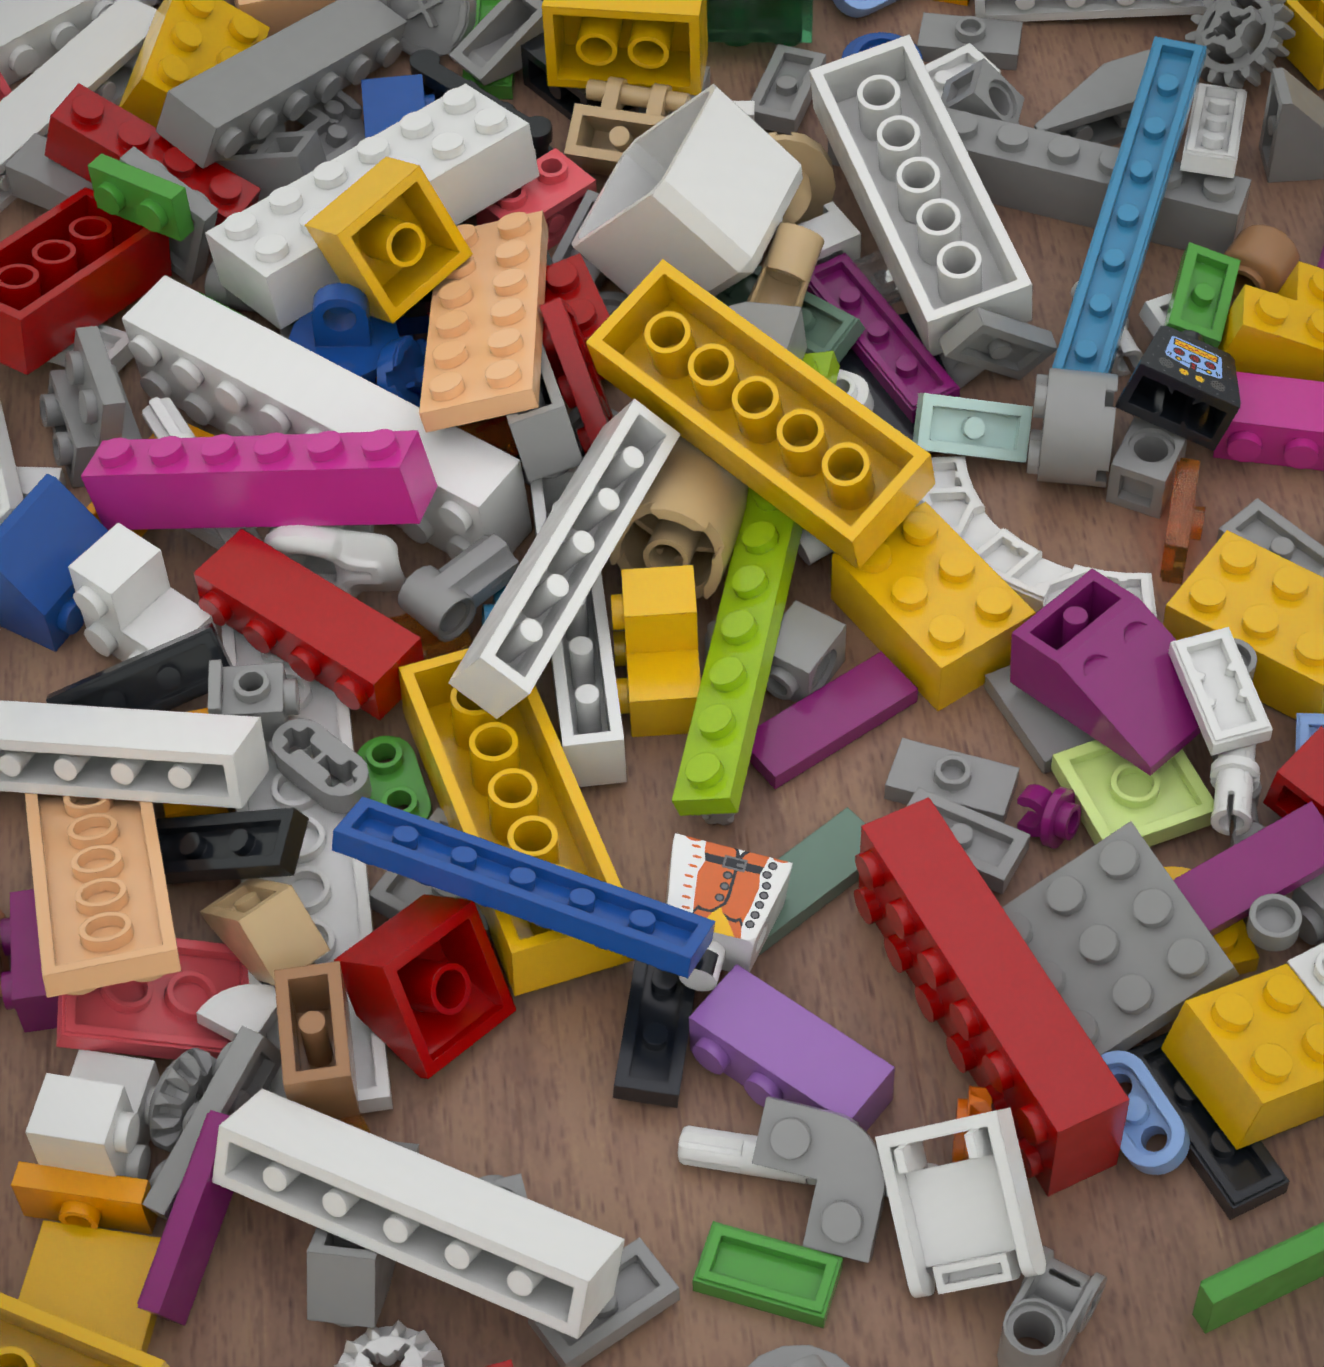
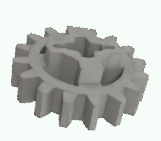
(1241, 38)

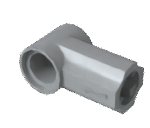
(448, 597)

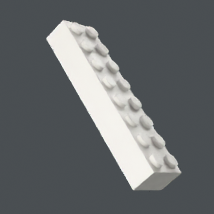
(261, 383)

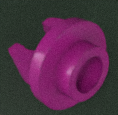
(1054, 817)

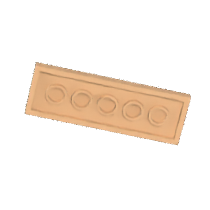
(488, 326)
(99, 893)

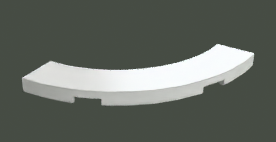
(1011, 558)

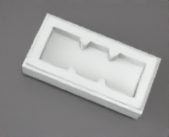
(1220, 691)

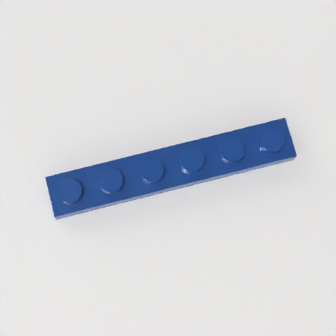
(524, 886)

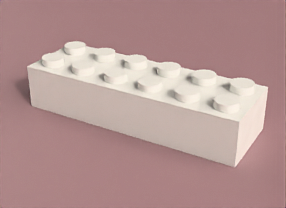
(461, 141)
(918, 189)

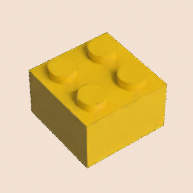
(390, 237)
(1253, 1054)

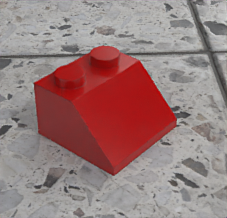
(428, 982)

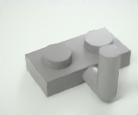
(995, 344)

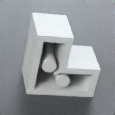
(128, 596)
(96, 1116)

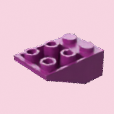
(1106, 670)

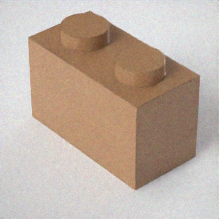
(316, 1039)

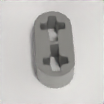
(314, 774)

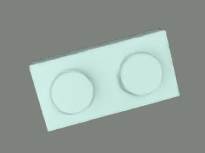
(972, 427)

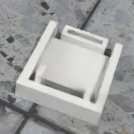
(963, 1214)

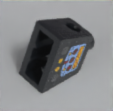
(1184, 387)

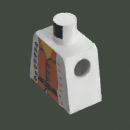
(734, 890)

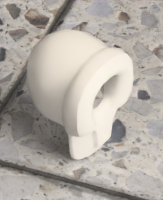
(343, 555)

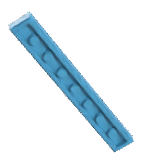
(1131, 207)

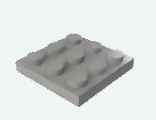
(1119, 941)

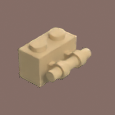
(603, 133)

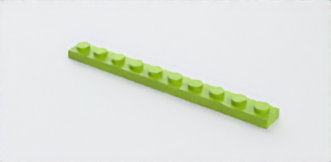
(741, 652)

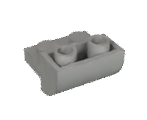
(85, 404)

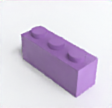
(786, 1051)

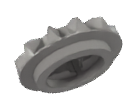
(175, 1093)

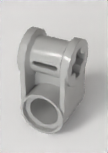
(1051, 1310)

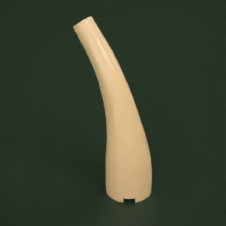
(694, 502)

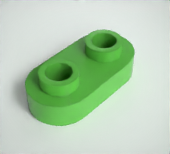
(399, 779)

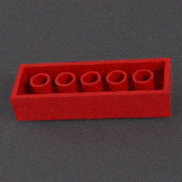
(989, 996)

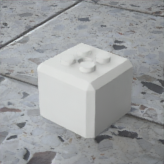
(692, 192)

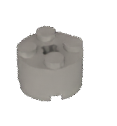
(1075, 427)

